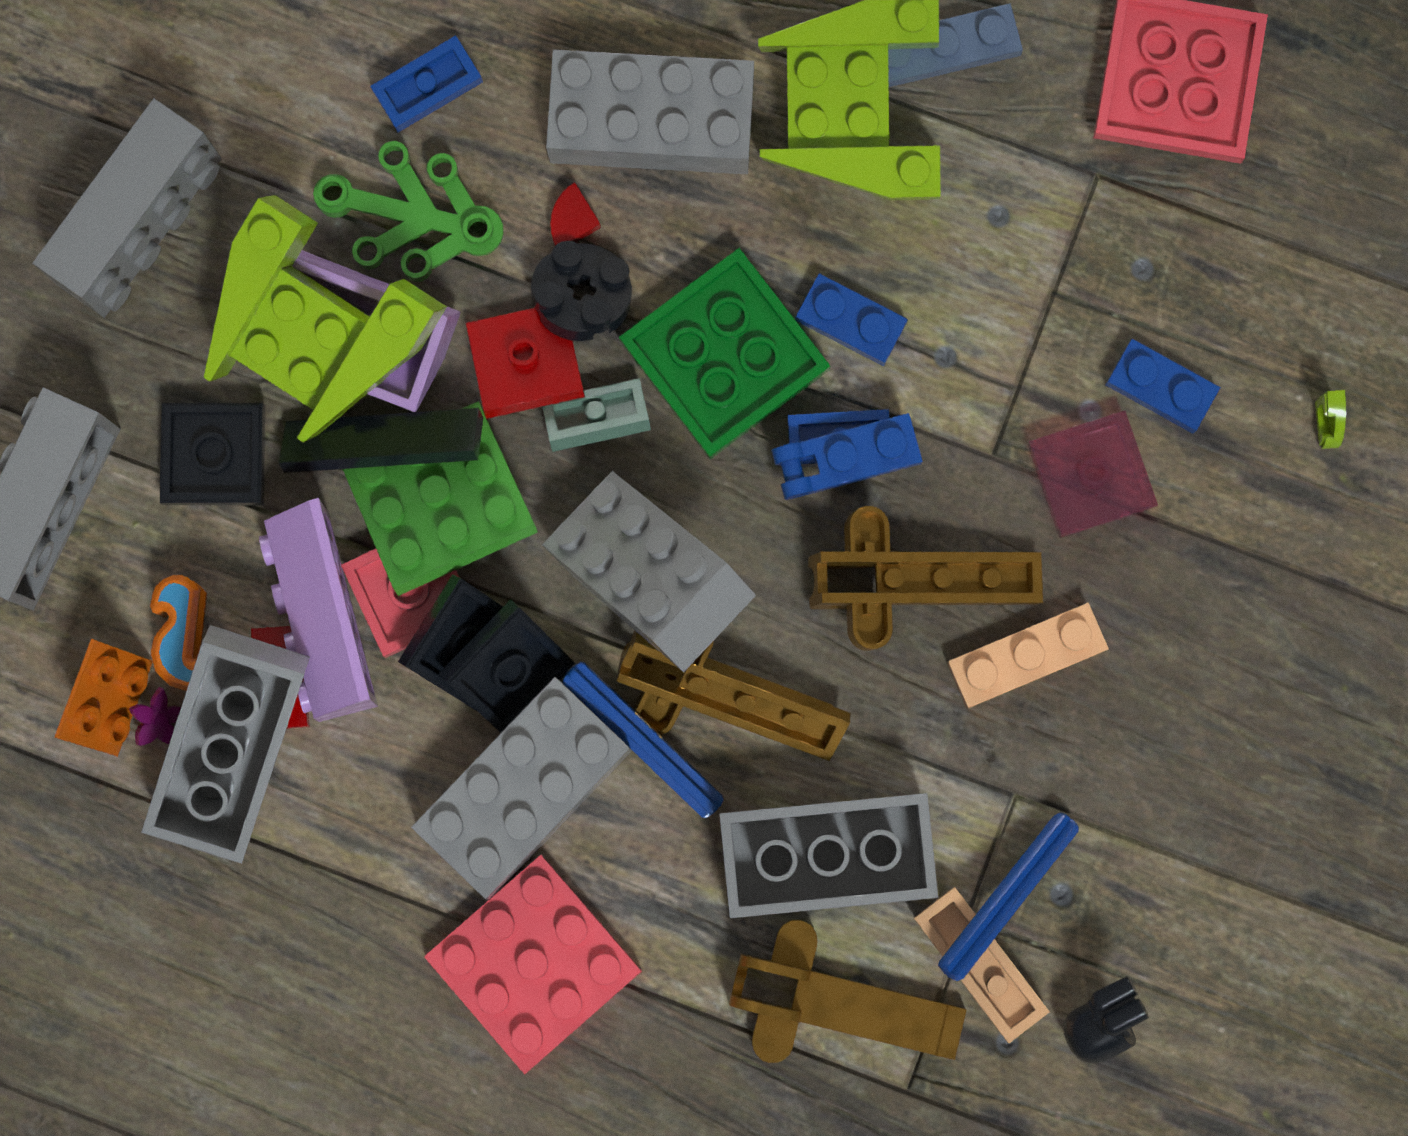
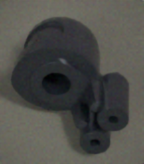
(1105, 1022)

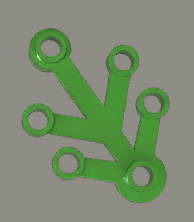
(417, 215)

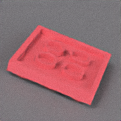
(1181, 77)
(533, 964)

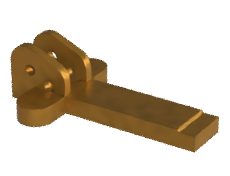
(917, 578)
(729, 697)
(840, 1005)

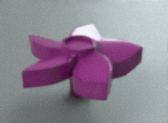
(155, 719)

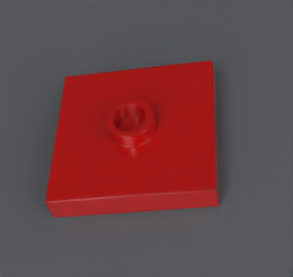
(522, 364)

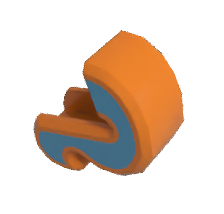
(180, 637)

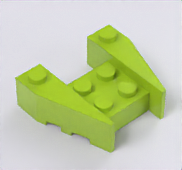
(843, 98)
(301, 330)

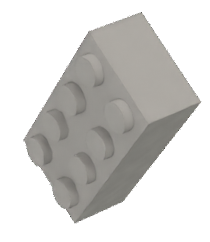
(650, 111)
(129, 209)
(46, 488)
(649, 570)
(225, 744)
(521, 789)
(828, 855)

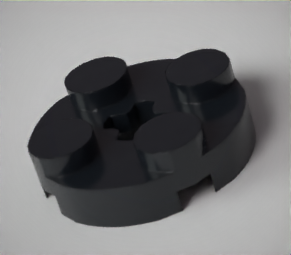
(575, 265)

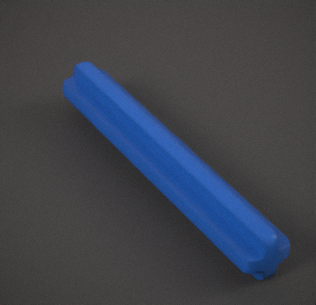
(643, 739)
(1008, 896)

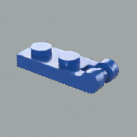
(849, 456)

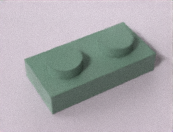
(597, 417)

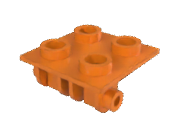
(101, 698)

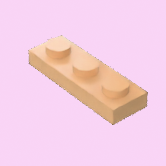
(1027, 655)
(994, 978)

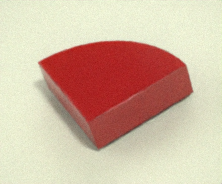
(572, 217)

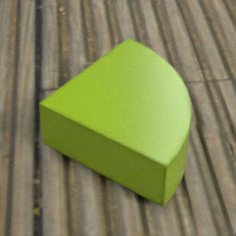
(1331, 418)

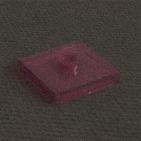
(1092, 474)

